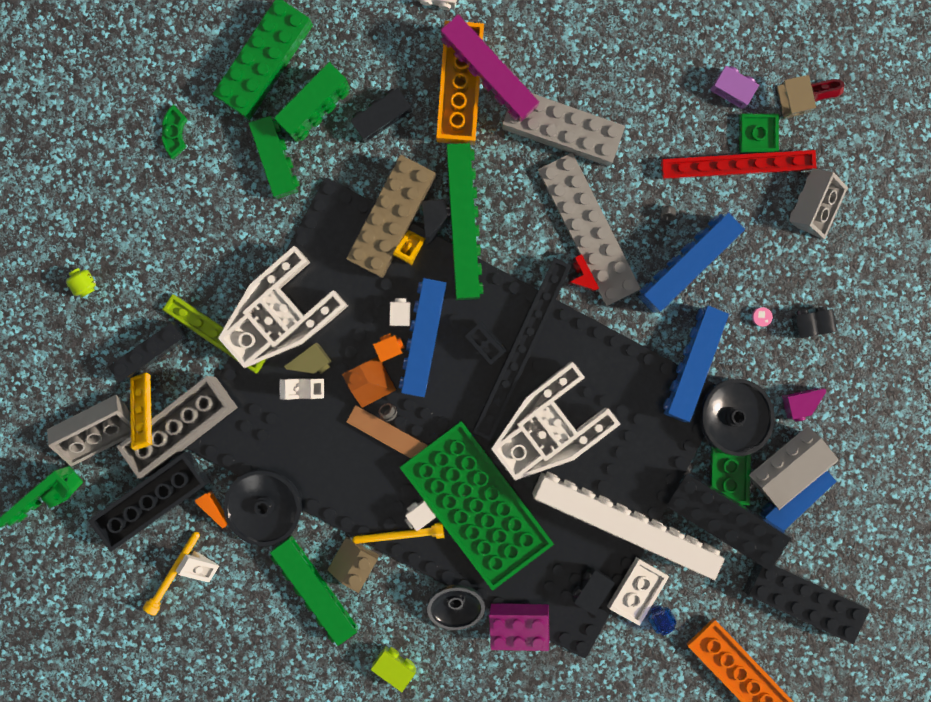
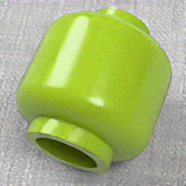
(80, 282)

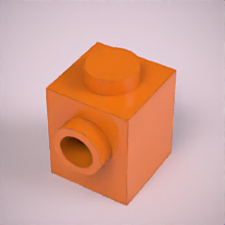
(388, 347)

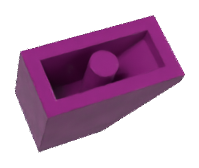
(803, 403)

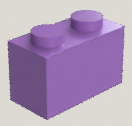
(734, 87)

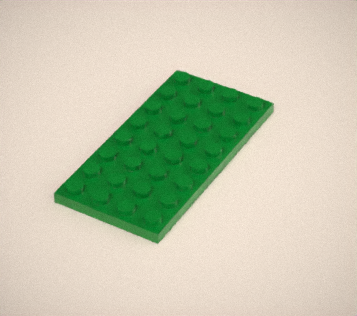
(476, 505)

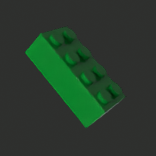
(313, 102)

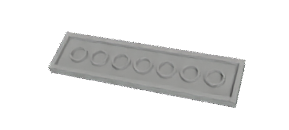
(589, 228)

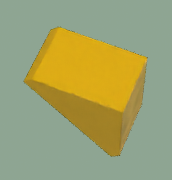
(409, 247)

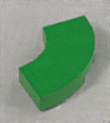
(172, 131)

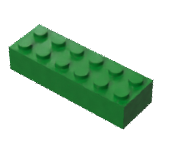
(263, 58)

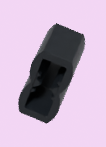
(814, 323)

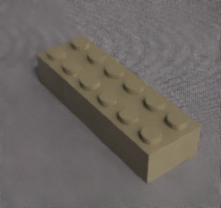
(391, 216)

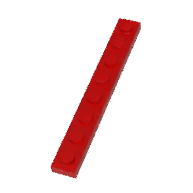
(738, 164)

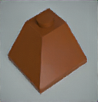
(369, 382)

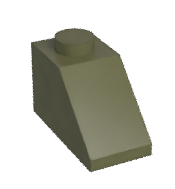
(310, 361)

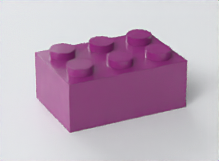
(519, 627)

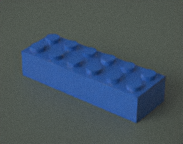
(692, 261)

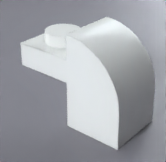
(301, 388)

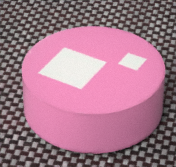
(762, 317)

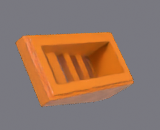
(212, 507)

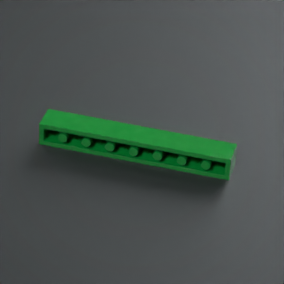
(463, 221)

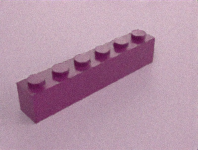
(488, 68)

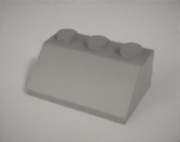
(818, 202)

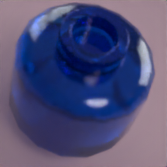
(662, 620)

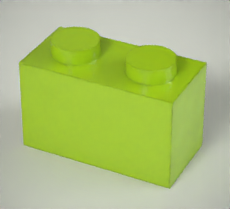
(394, 668)

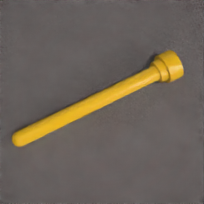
(436, 531)
(153, 605)

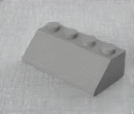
(91, 431)
(793, 468)

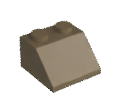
(353, 564)

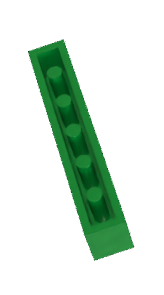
(314, 591)

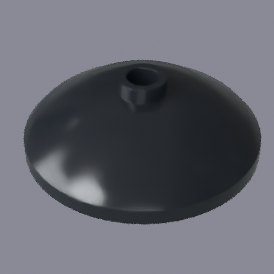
(456, 607)

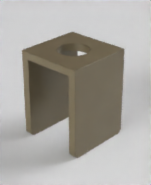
(796, 96)

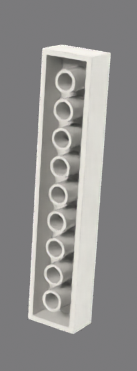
(629, 526)

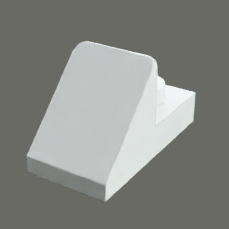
(197, 567)

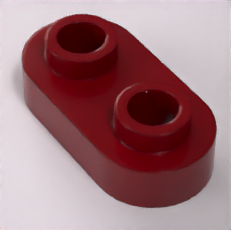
(827, 89)

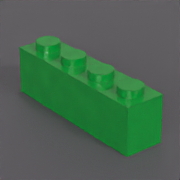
(273, 157)

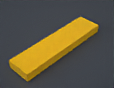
(140, 411)

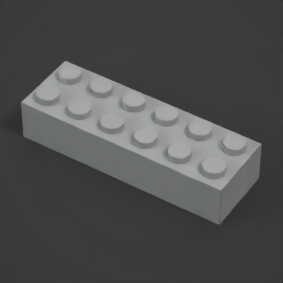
(569, 130)
(180, 426)

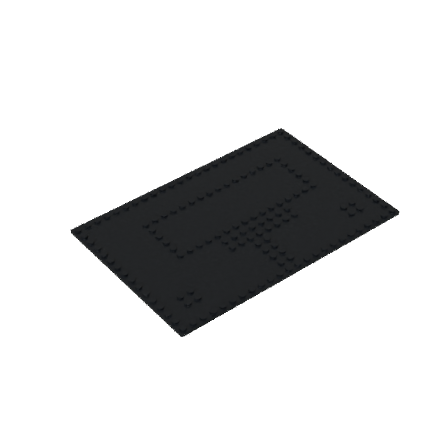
(359, 480)

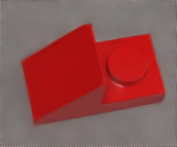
(586, 279)

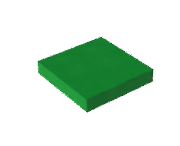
(758, 133)

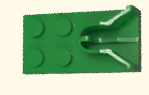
(51, 491)

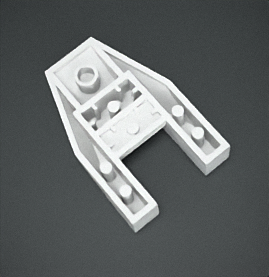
(269, 321)
(542, 435)

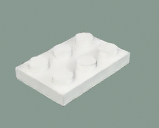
(637, 591)

